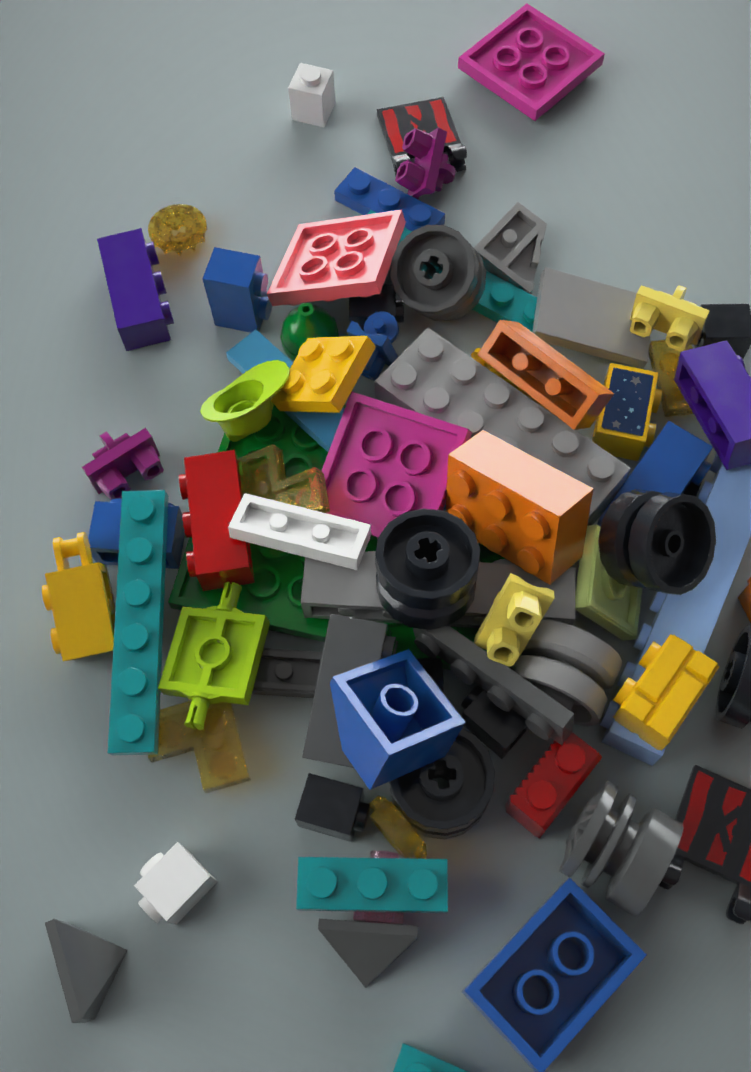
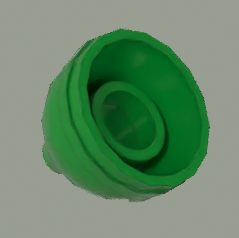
(304, 323)

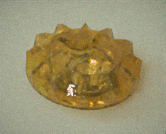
(173, 218)
(397, 829)

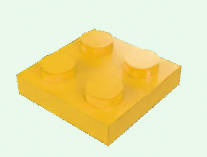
(324, 374)

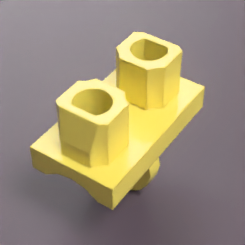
(669, 314)
(513, 619)

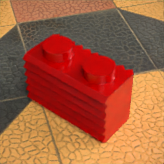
(551, 784)

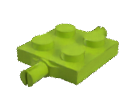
(214, 655)

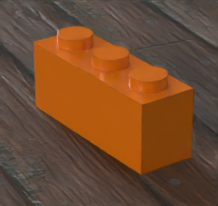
(545, 374)

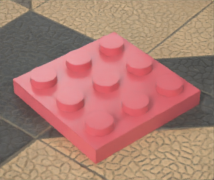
(337, 259)

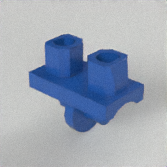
(383, 331)

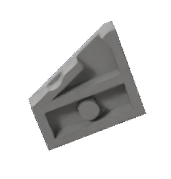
(513, 247)

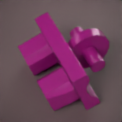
(430, 164)
(120, 459)

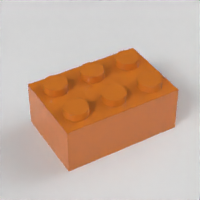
(518, 505)

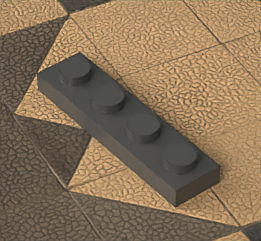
(503, 686)

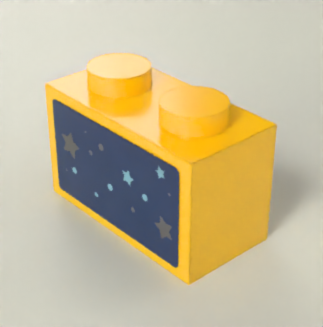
(624, 422)

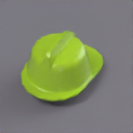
(246, 402)

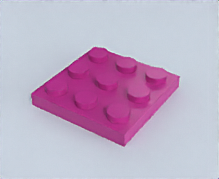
(530, 61)
(388, 462)

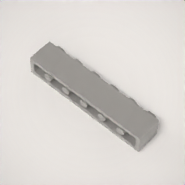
(354, 594)

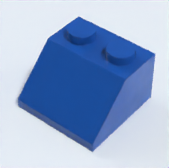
(392, 718)

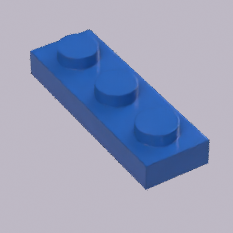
(366, 193)

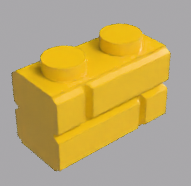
(665, 691)

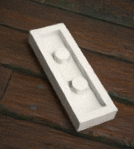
(300, 531)

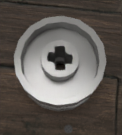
(570, 668)

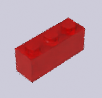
(213, 497)

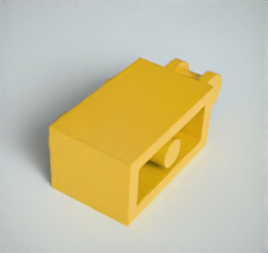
(79, 602)

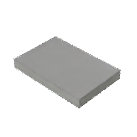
(588, 318)

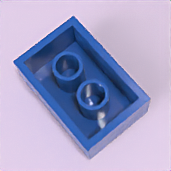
(554, 975)

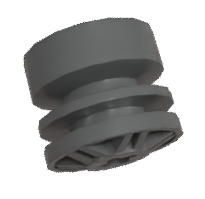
(626, 850)

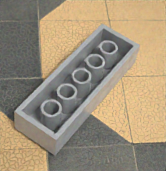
(455, 388)

